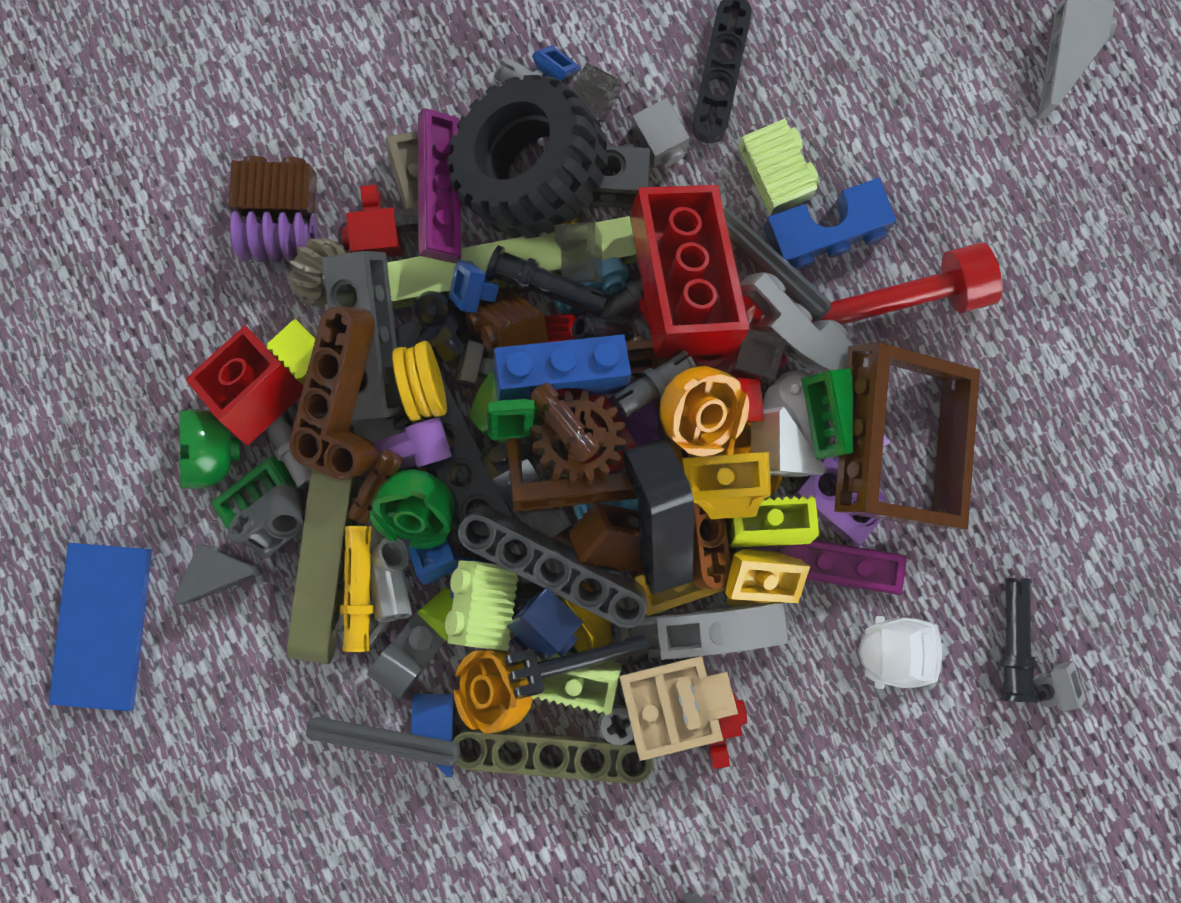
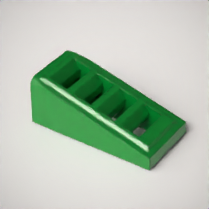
(826, 392)
(510, 418)
(269, 472)

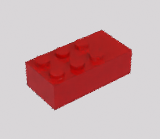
(688, 271)

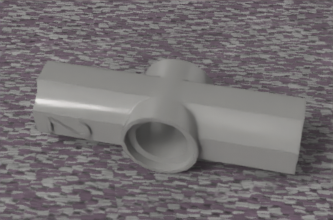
(387, 577)

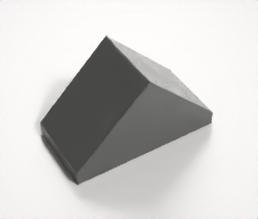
(212, 572)

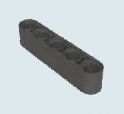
(566, 583)

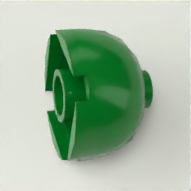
(204, 449)
(414, 508)

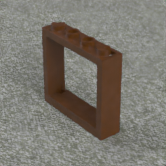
(861, 470)
(612, 488)

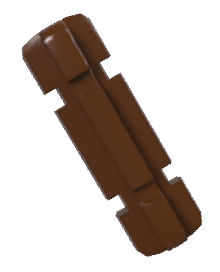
(564, 422)
(386, 466)

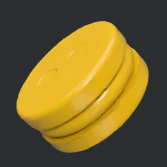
(419, 381)

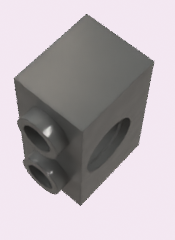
(632, 171)

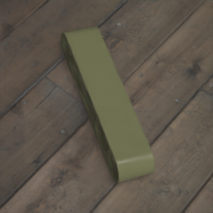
(321, 569)
(532, 763)

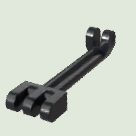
(633, 647)

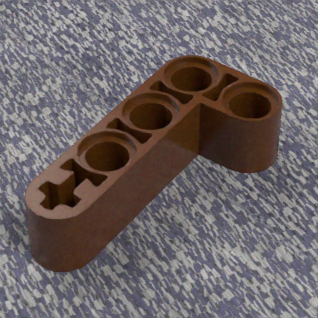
(343, 337)

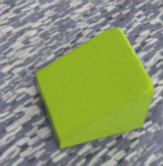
(436, 610)

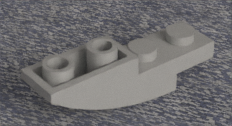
(814, 344)
(712, 630)

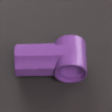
(419, 444)

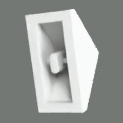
(787, 447)

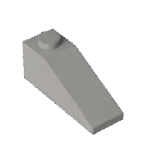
(1076, 38)

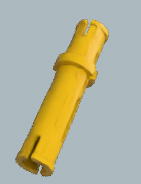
(357, 589)

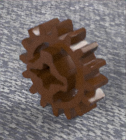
(605, 436)

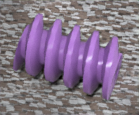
(270, 238)

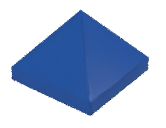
(555, 63)

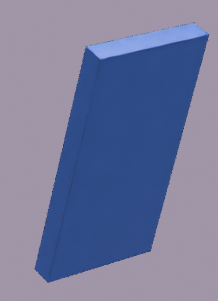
(100, 627)

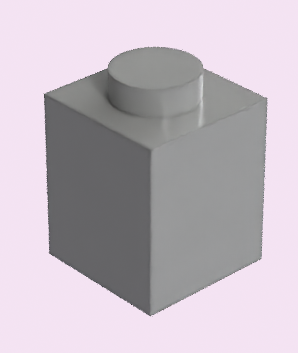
(661, 132)

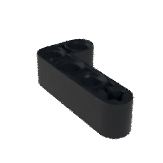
(664, 514)

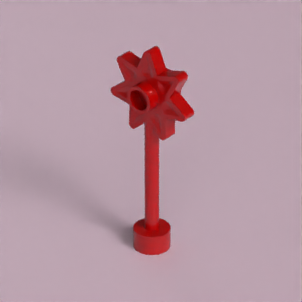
(967, 278)

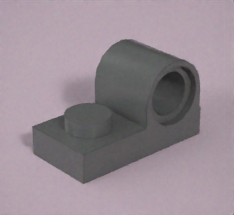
(406, 657)

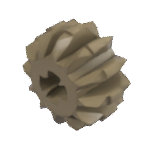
(308, 269)

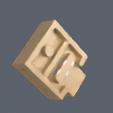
(676, 707)

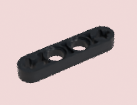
(721, 69)

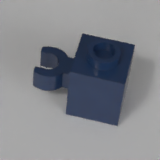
(545, 625)

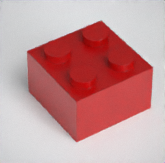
(245, 385)

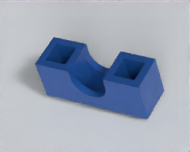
(864, 216)
(587, 364)

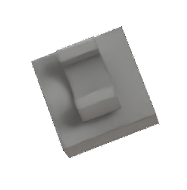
(472, 364)
(1066, 686)

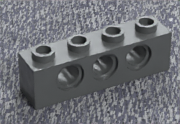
(370, 278)

